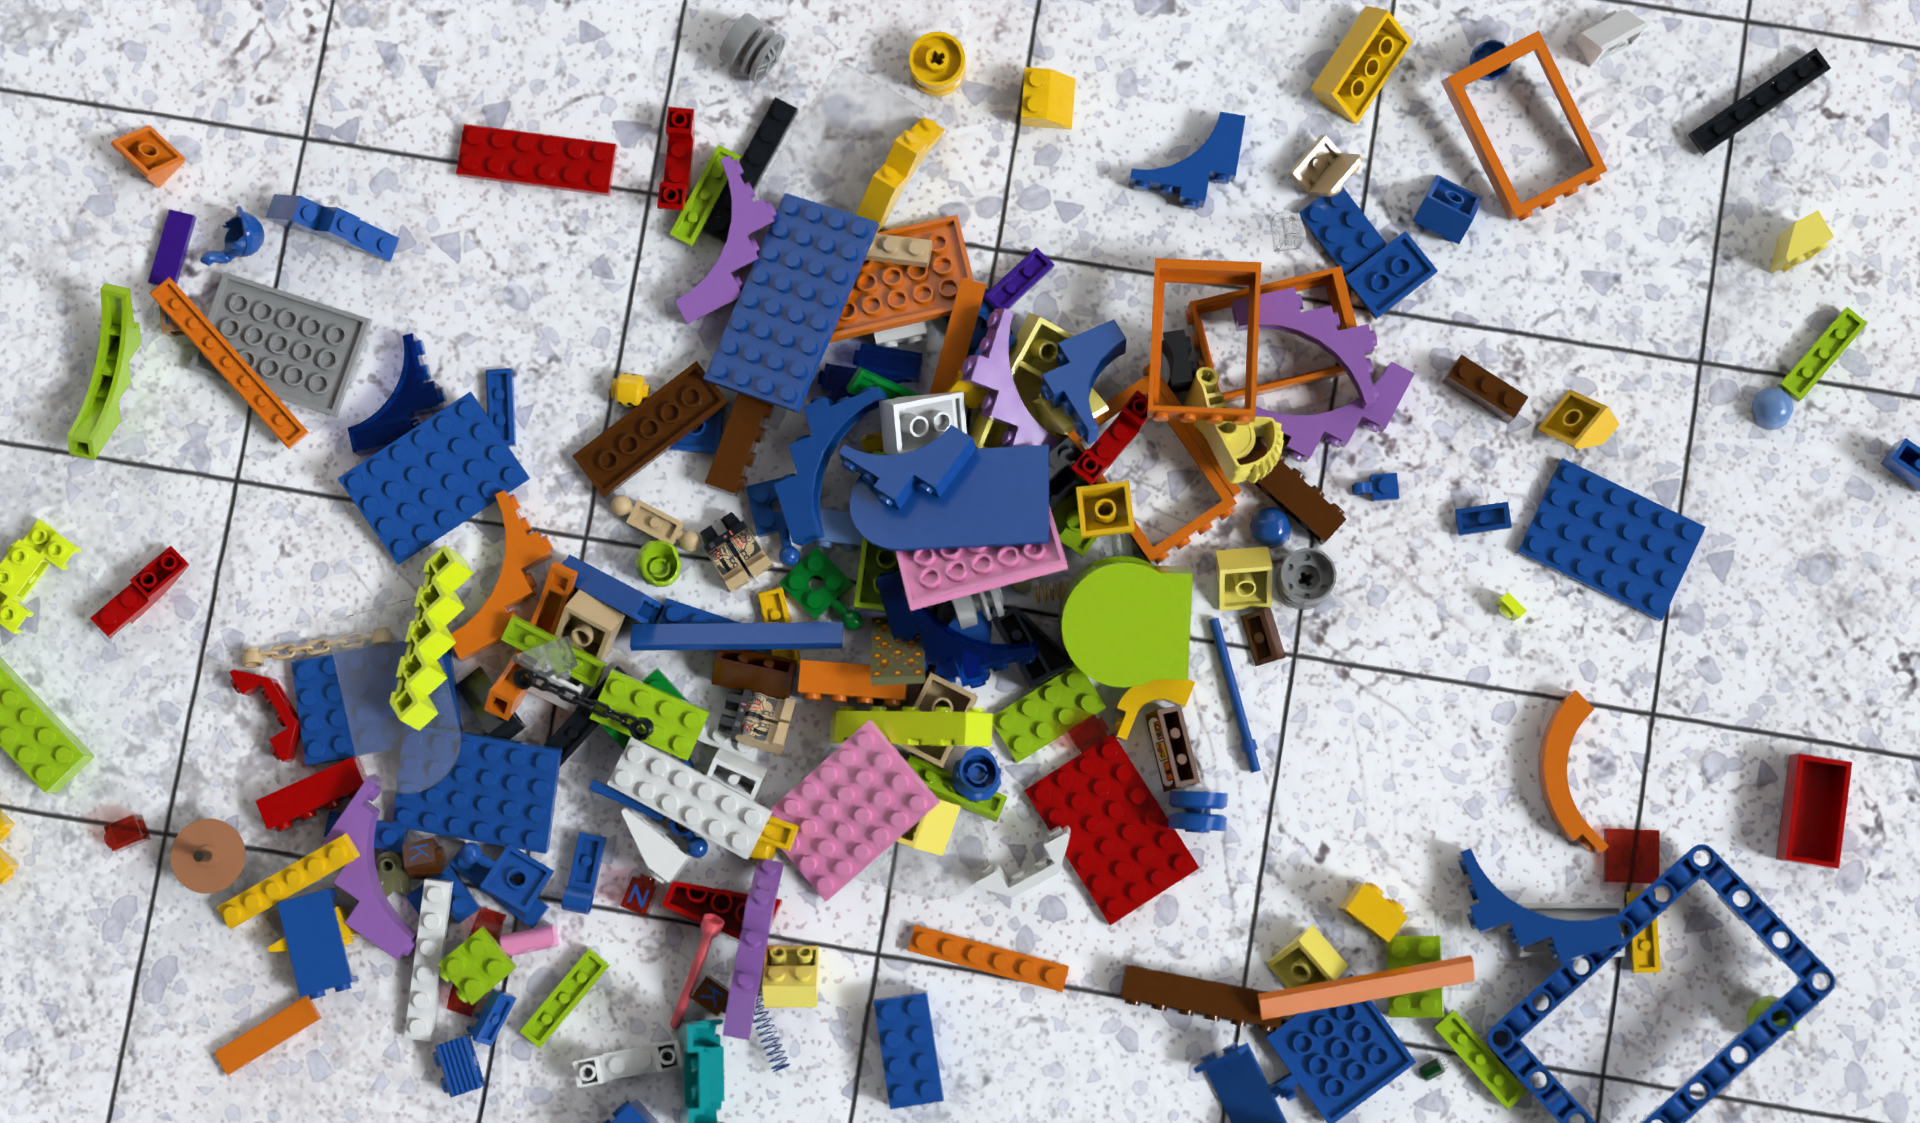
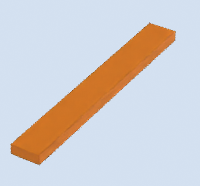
(229, 363)
(1366, 987)

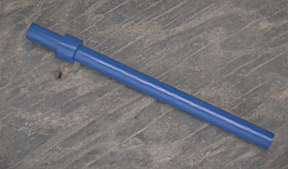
(1248, 744)

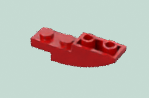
(142, 593)

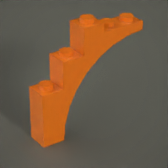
(513, 586)

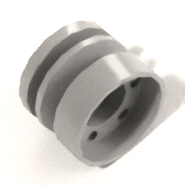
(752, 47)
(1308, 564)
(968, 606)

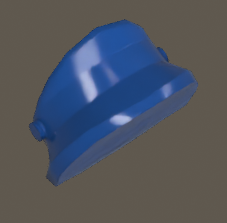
(976, 775)

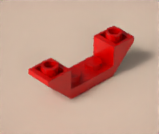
(679, 159)
(1114, 440)
(286, 742)

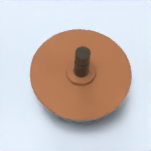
(208, 856)

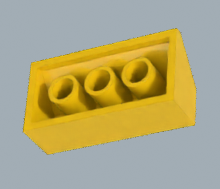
(1362, 64)

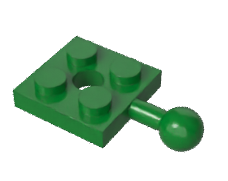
(819, 601)

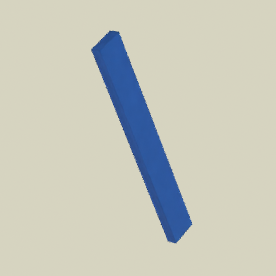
(737, 636)

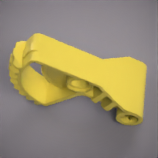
(1234, 441)

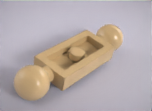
(655, 522)

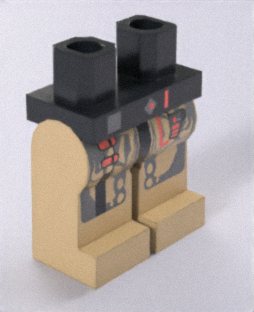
(731, 545)
(759, 720)

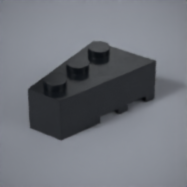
(1051, 658)

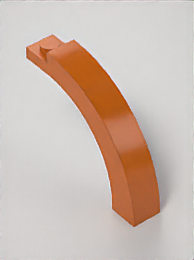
(557, 592)
(1553, 771)

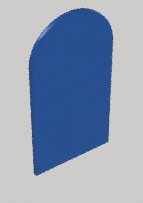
(990, 503)

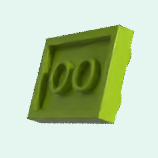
(1410, 951)

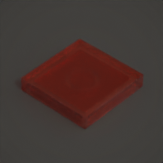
(1631, 855)

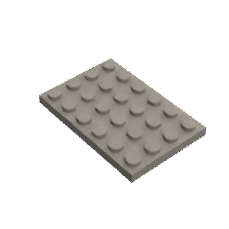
(289, 341)

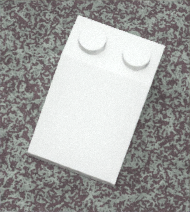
(919, 419)
(658, 850)

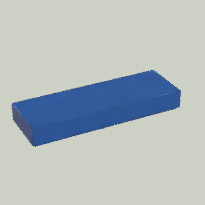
(501, 402)
(612, 793)

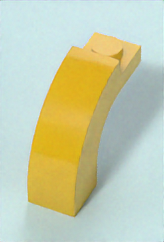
(1136, 697)

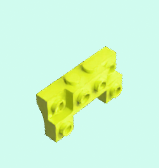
(24, 566)

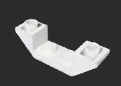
(996, 880)
(628, 1063)

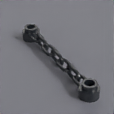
(635, 727)

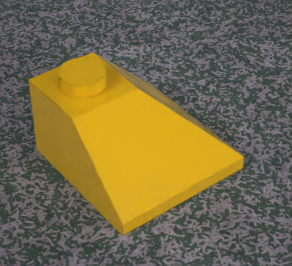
(1579, 421)

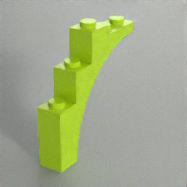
(111, 375)

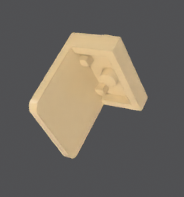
(1324, 168)

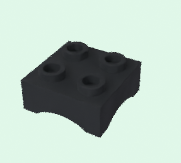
(1177, 352)

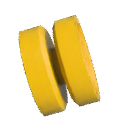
(927, 74)

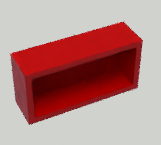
(1814, 811)

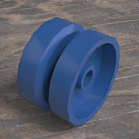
(1197, 811)

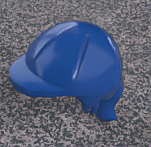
(242, 239)

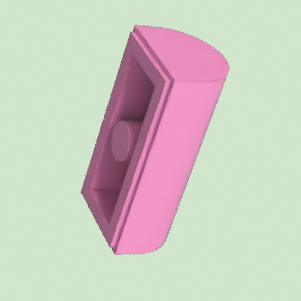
(529, 940)

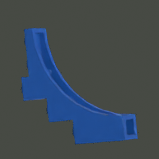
(828, 424)
(1569, 938)

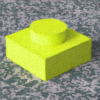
(1510, 607)

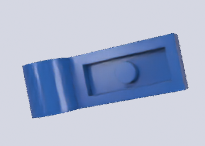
(584, 873)

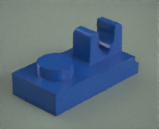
(1483, 518)
(491, 1017)

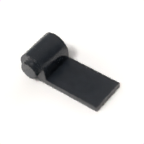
(475, 692)

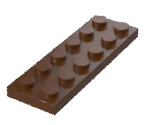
(650, 429)

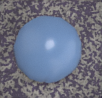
(1772, 408)

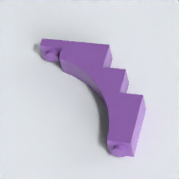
(374, 914)

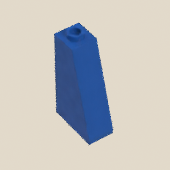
(614, 592)

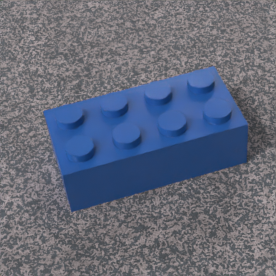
(908, 1050)

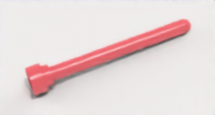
(711, 927)

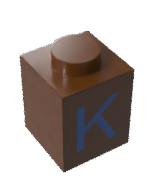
(423, 858)
(712, 995)

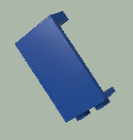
(316, 943)
(1241, 1085)

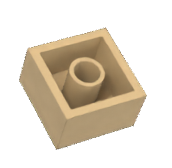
(590, 624)

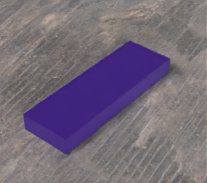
(172, 247)
(1019, 280)

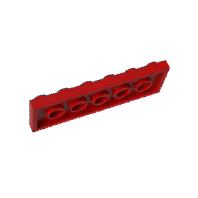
(536, 160)

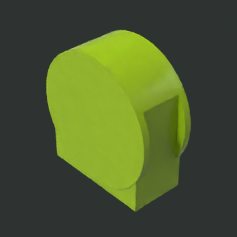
(1128, 621)

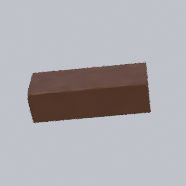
(1263, 636)

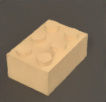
(940, 693)

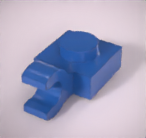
(1380, 486)
(1284, 1087)

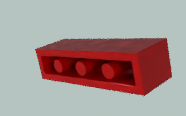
(310, 795)

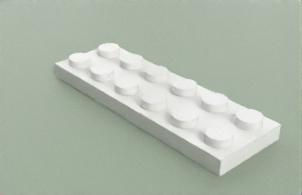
(689, 797)

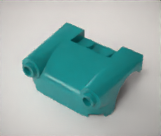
(701, 1071)

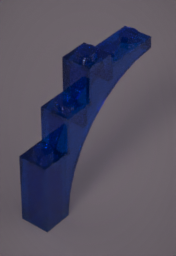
(942, 642)

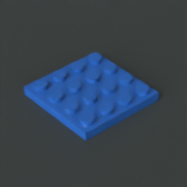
(1340, 1055)

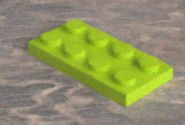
(1047, 713)
(674, 719)

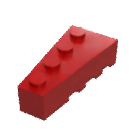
(696, 900)

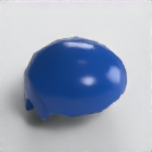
(1484, 50)
(1270, 527)

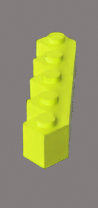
(429, 637)
(916, 727)

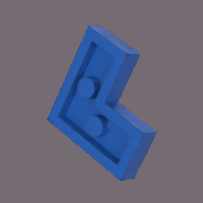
(462, 901)

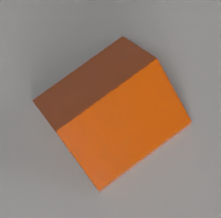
(149, 154)

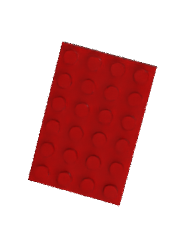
(1116, 827)

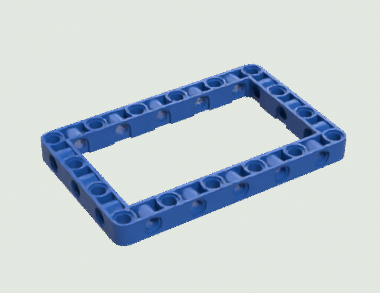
(1636, 917)

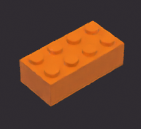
(846, 681)

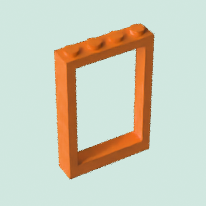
(1491, 164)
(1215, 273)
(1338, 298)
(1200, 524)

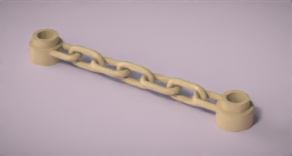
(254, 658)

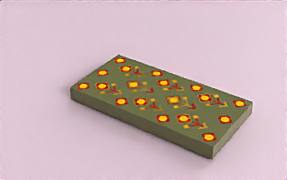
(893, 659)

